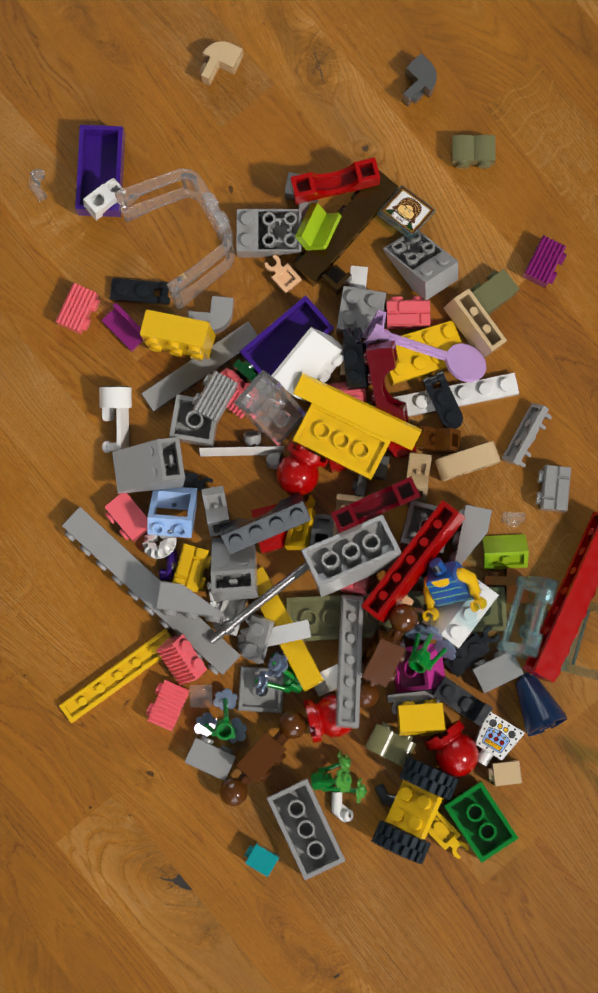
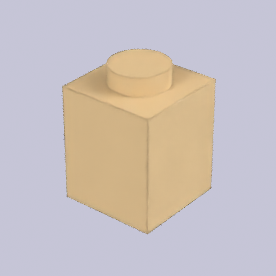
(505, 773)

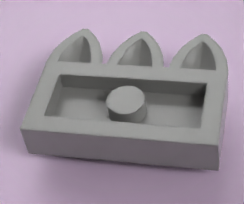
(256, 638)

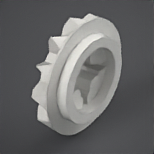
(165, 547)

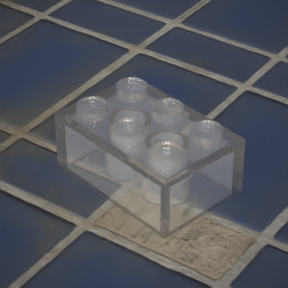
(270, 408)

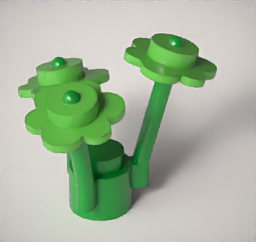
(323, 781)

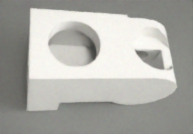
(102, 198)

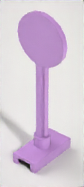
(461, 359)

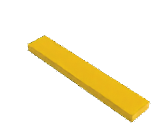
(357, 411)
(295, 651)
(114, 678)

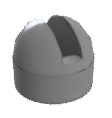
(252, 437)
(274, 460)

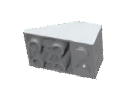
(267, 232)
(423, 264)
(149, 466)
(469, 532)
(233, 574)
(179, 599)

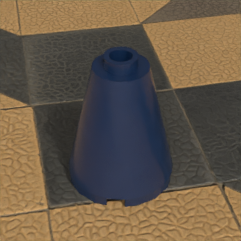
(537, 706)

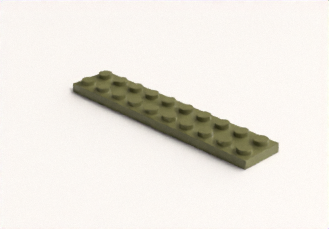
(324, 614)

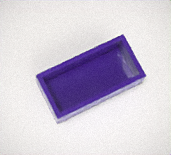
(98, 162)
(279, 339)

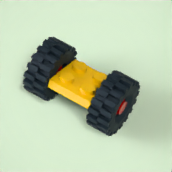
(414, 810)

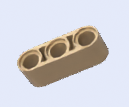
(467, 461)

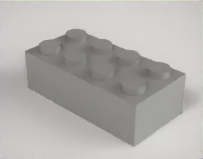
(306, 828)

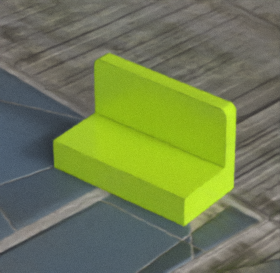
(317, 228)
(505, 551)

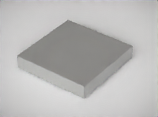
(269, 701)

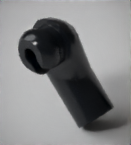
(385, 798)

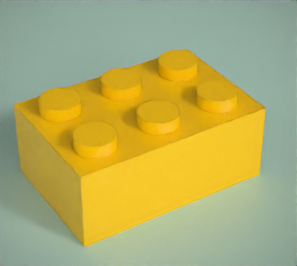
(177, 335)

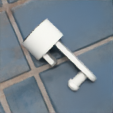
(121, 399)

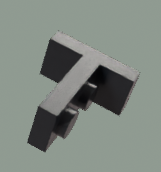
(462, 701)

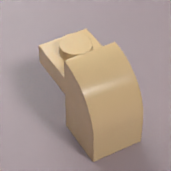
(220, 55)
(419, 467)

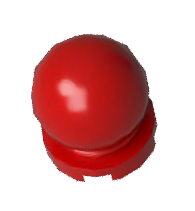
(299, 470)
(322, 718)
(455, 752)

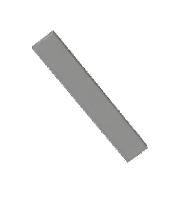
(196, 370)
(349, 661)

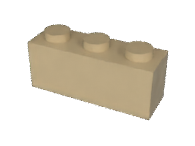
(475, 323)

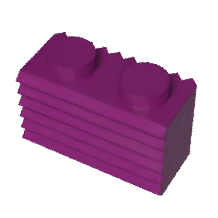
(544, 261)

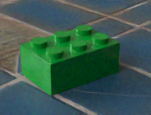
(480, 821)

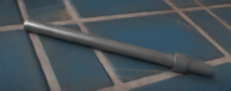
(228, 626)

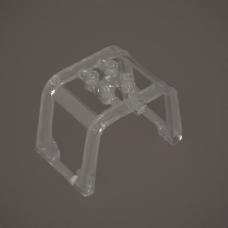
(193, 188)

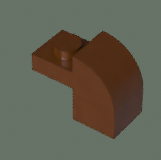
(438, 440)
(508, 581)

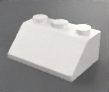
(314, 355)
(458, 620)

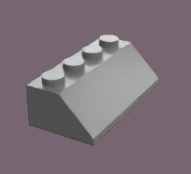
(351, 555)

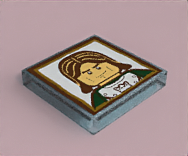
(406, 212)

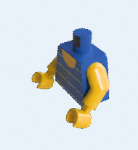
(448, 585)

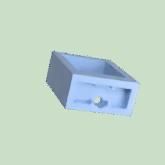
(172, 498)

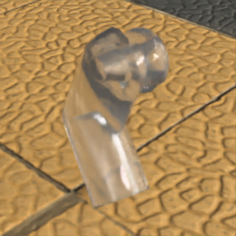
(35, 182)

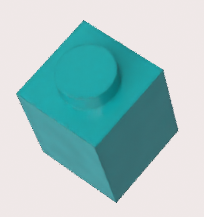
(261, 858)

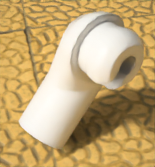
(339, 809)

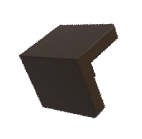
(336, 279)

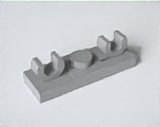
(526, 434)
(416, 696)

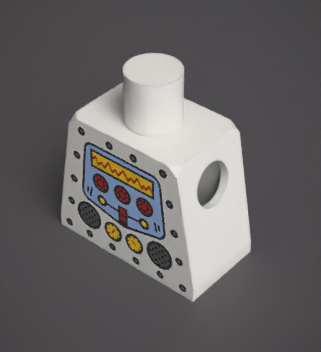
(496, 738)

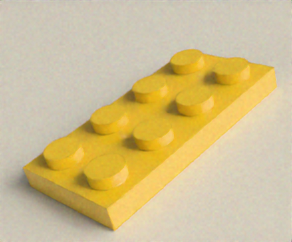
(416, 364)
(341, 441)

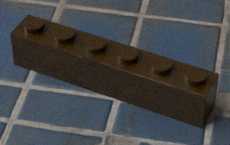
(354, 220)

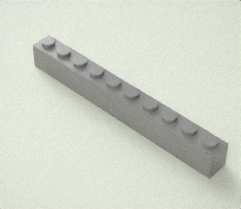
(145, 586)

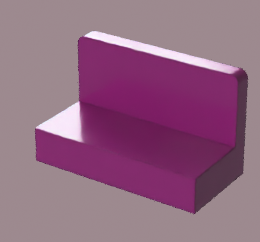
(123, 327)

